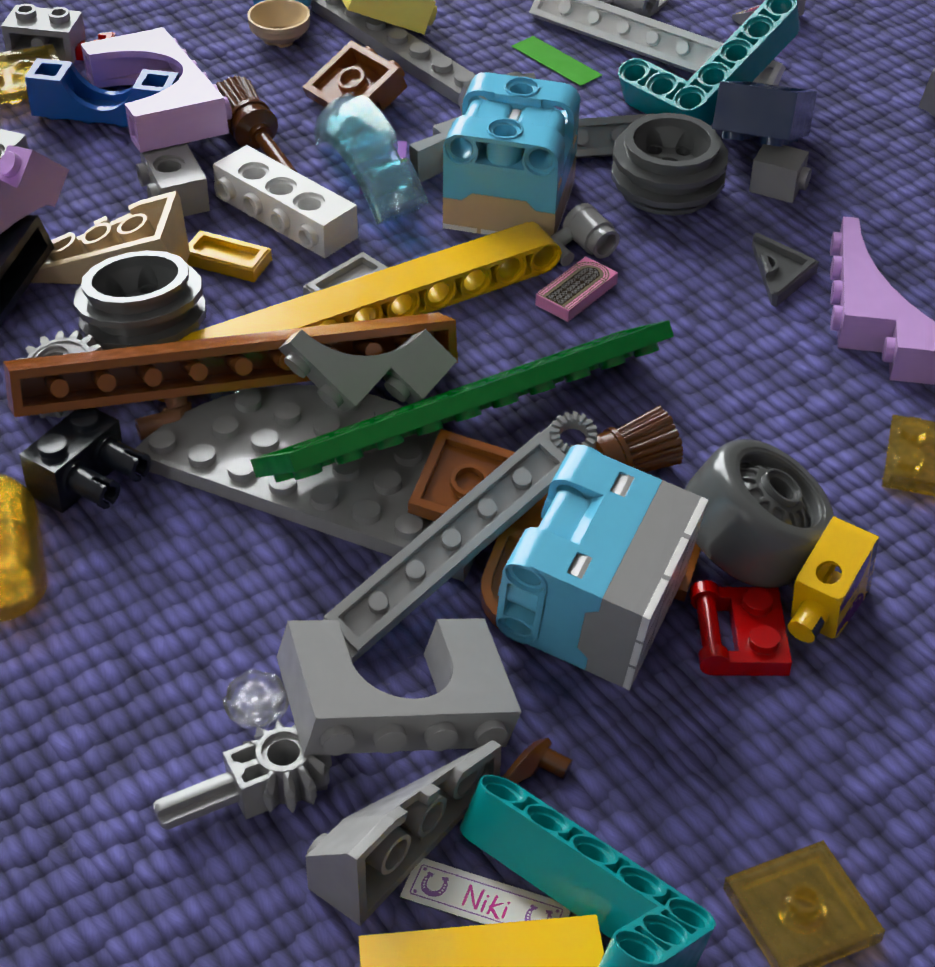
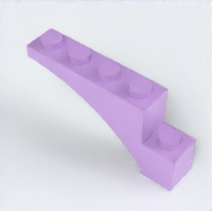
(27, 184)
(873, 314)

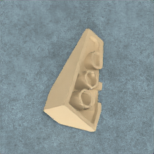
(151, 226)

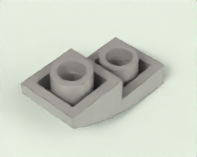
(428, 153)

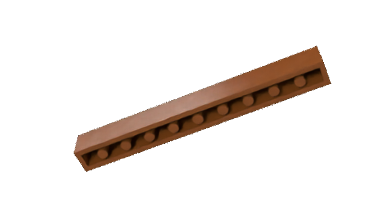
(196, 365)

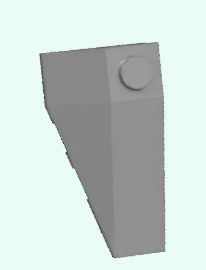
(386, 840)

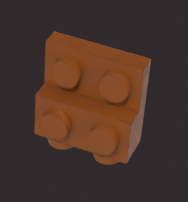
(357, 71)

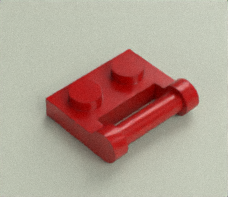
(756, 630)

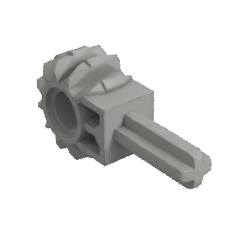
(256, 776)

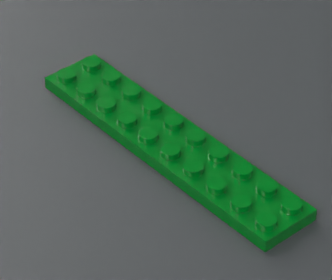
(459, 403)

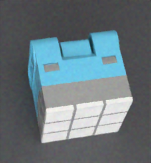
(599, 565)

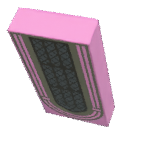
(576, 289)

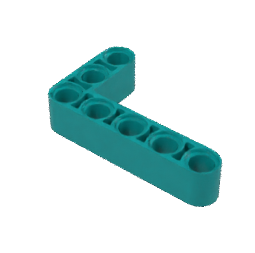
(738, 59)
(637, 910)

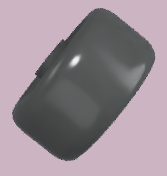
(759, 512)

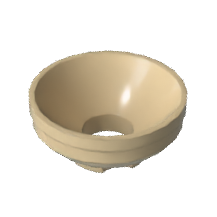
(279, 21)

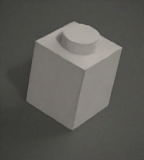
(780, 172)

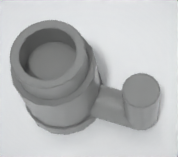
(589, 231)

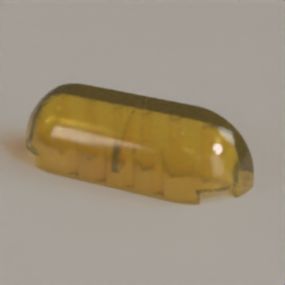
(21, 551)

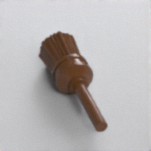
(251, 118)
(644, 443)

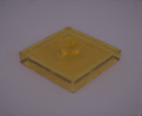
(803, 908)

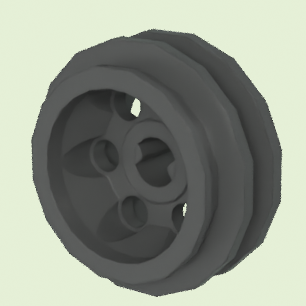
(669, 164)
(140, 300)

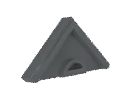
(781, 267)

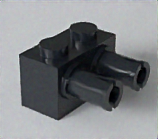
(76, 459)

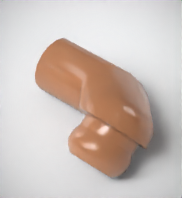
(171, 413)

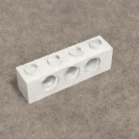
(286, 201)

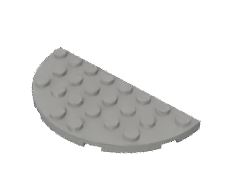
(351, 500)

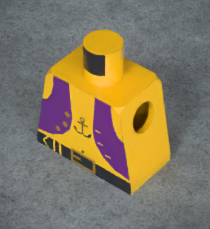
(827, 598)

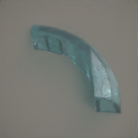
(370, 150)

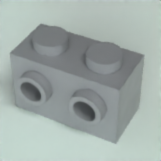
(37, 26)

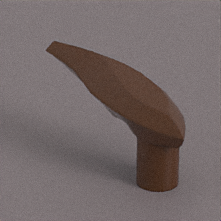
(538, 756)

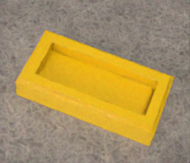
(228, 256)

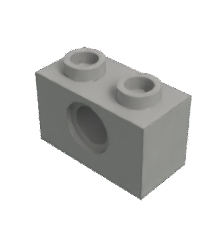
(175, 170)

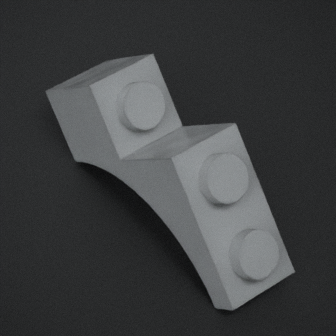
(347, 378)

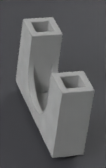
(346, 715)

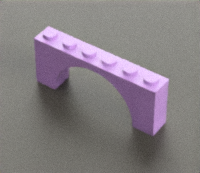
(178, 115)

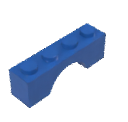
(62, 93)

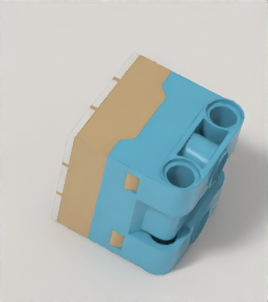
(510, 155)

